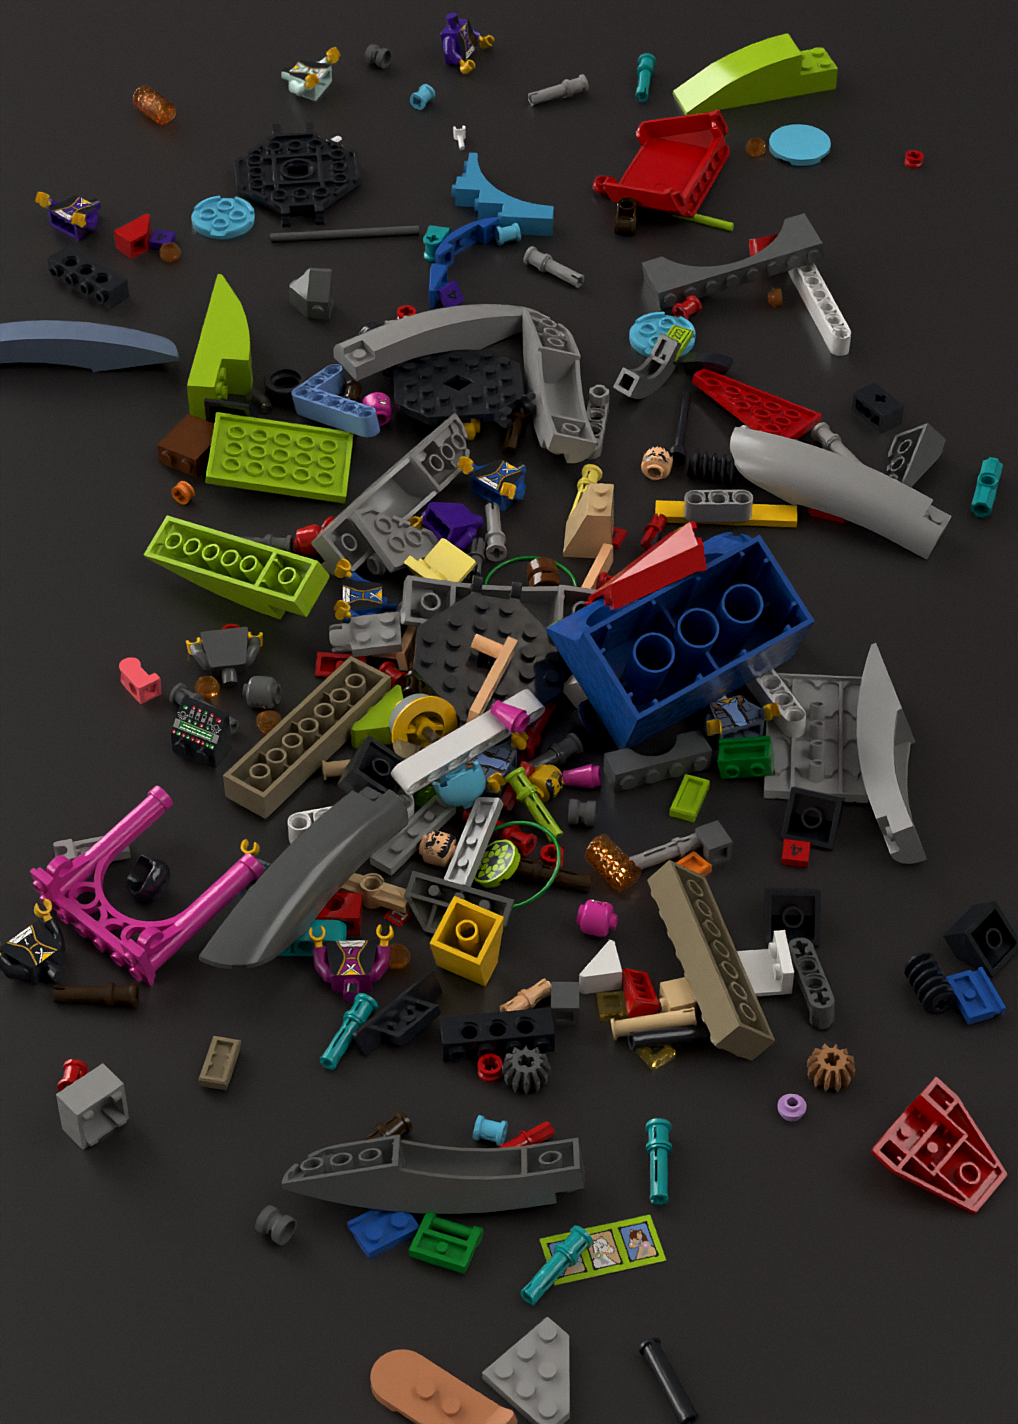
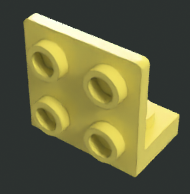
(442, 563)

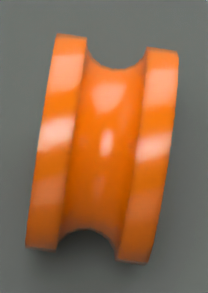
(183, 492)

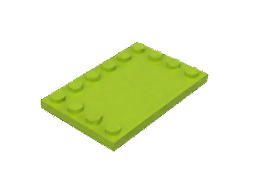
(279, 457)

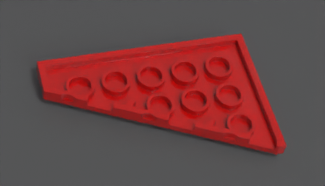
(757, 408)

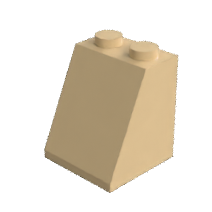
(590, 522)

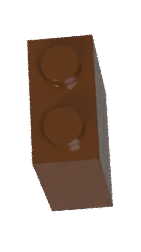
(187, 446)

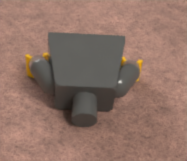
(226, 652)

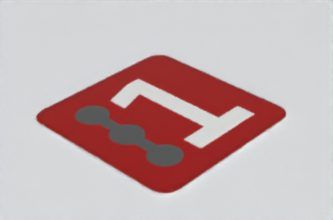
(397, 917)

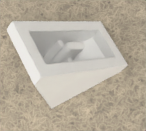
(602, 972)

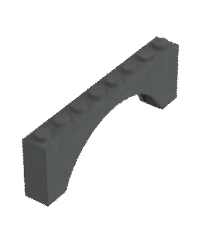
(792, 248)

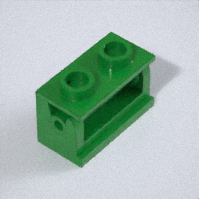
(746, 757)

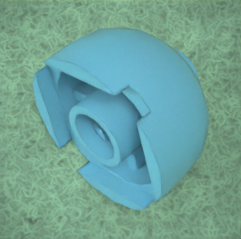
(461, 785)

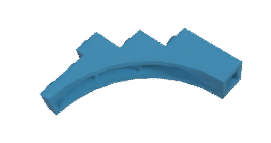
(477, 192)

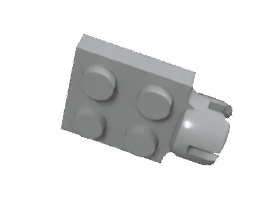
(368, 635)

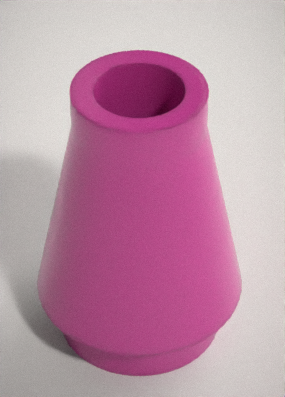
(512, 717)
(585, 777)

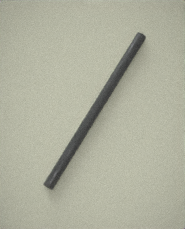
(347, 233)

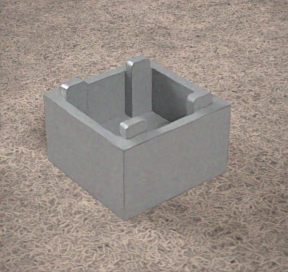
(92, 1106)

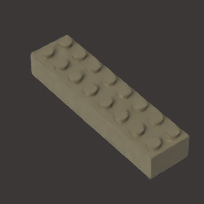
(305, 738)
(710, 961)

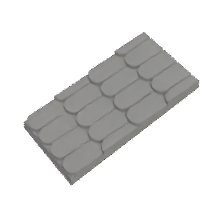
(828, 751)

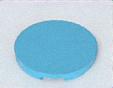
(799, 144)
(223, 217)
(648, 328)

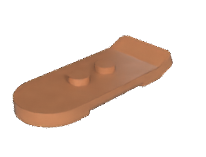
(430, 1394)

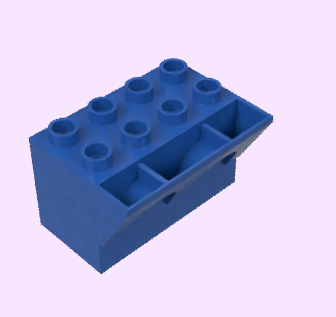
(685, 641)

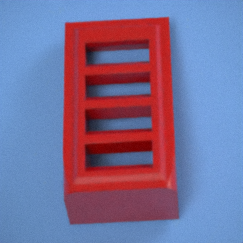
(639, 998)

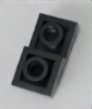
(711, 361)

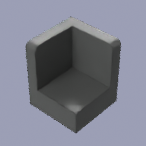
(715, 841)
(565, 1003)

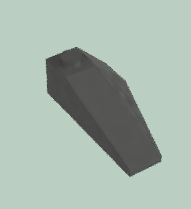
(914, 453)

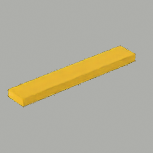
(761, 515)

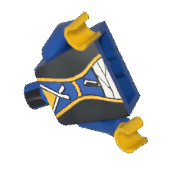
(496, 481)
(360, 595)

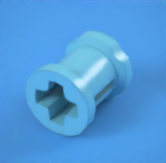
(425, 94)
(507, 234)
(490, 1130)

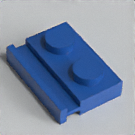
(976, 996)
(382, 1230)

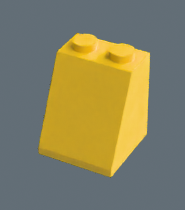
(468, 941)

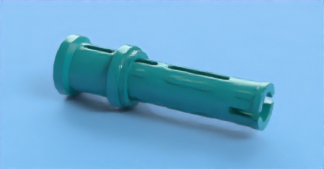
(645, 72)
(352, 1020)
(658, 1150)
(564, 1256)

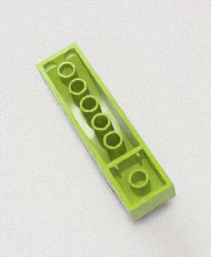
(757, 75)
(223, 352)
(239, 568)

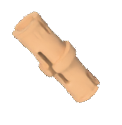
(528, 998)

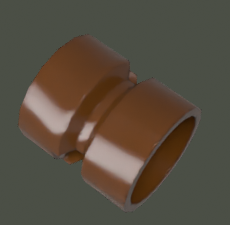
(542, 572)

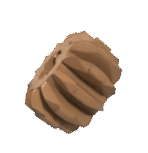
(831, 1067)

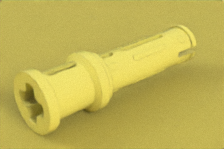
(593, 477)

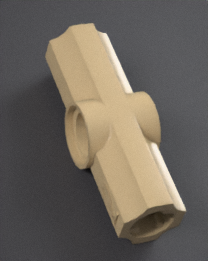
(376, 892)

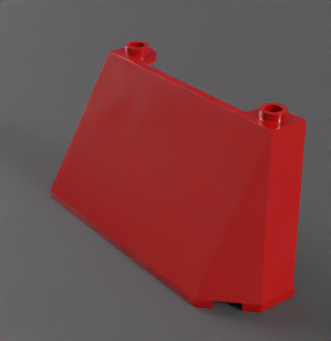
(678, 152)
(659, 566)

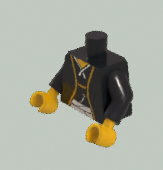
(35, 951)

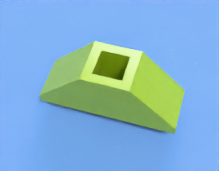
(376, 720)

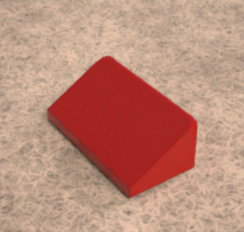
(329, 662)

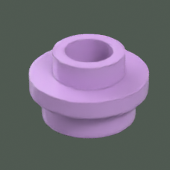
(794, 1112)

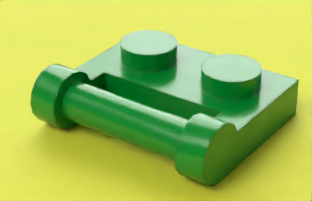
(443, 1248)

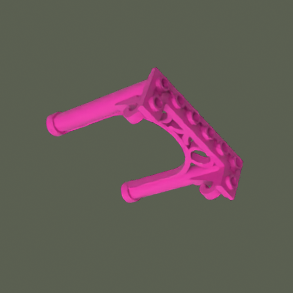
(158, 938)

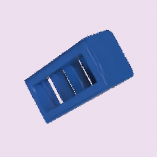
(438, 279)

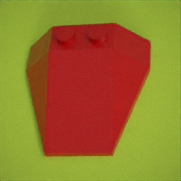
(941, 1149)

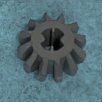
(526, 1069)

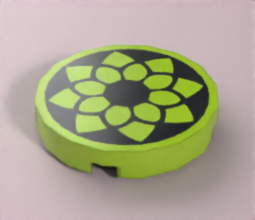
(498, 863)

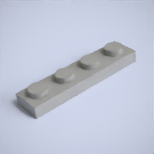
(474, 840)
(407, 841)

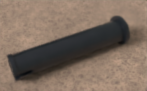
(668, 1036)
(668, 1380)

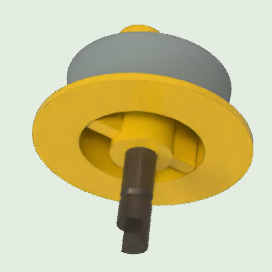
(422, 719)

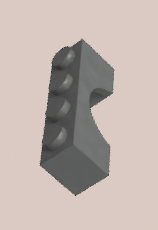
(629, 769)

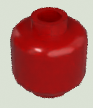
(303, 540)

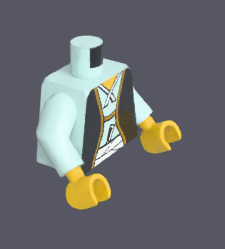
(310, 77)

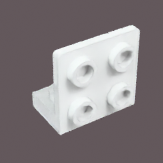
(771, 968)

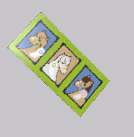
(615, 1249)

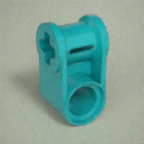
(432, 240)

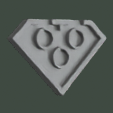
(393, 537)
(535, 1375)

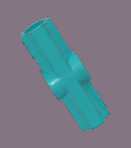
(986, 487)

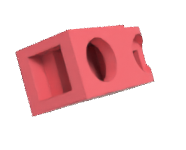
(138, 682)

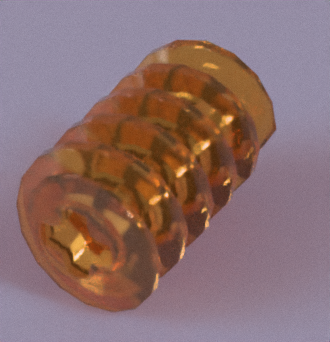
(154, 105)
(612, 863)

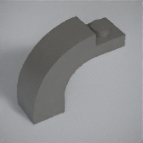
(652, 373)

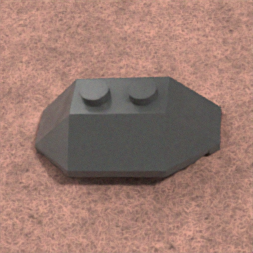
(432, 896)

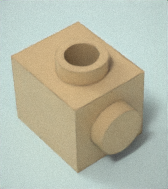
(676, 995)

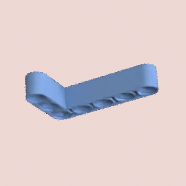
(320, 402)

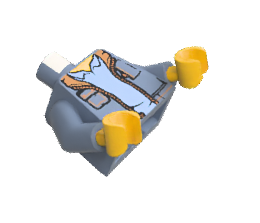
(737, 718)
(498, 763)

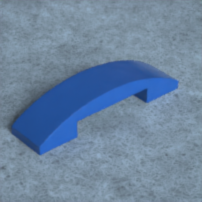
(462, 238)

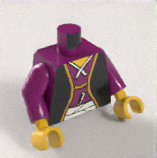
(351, 964)

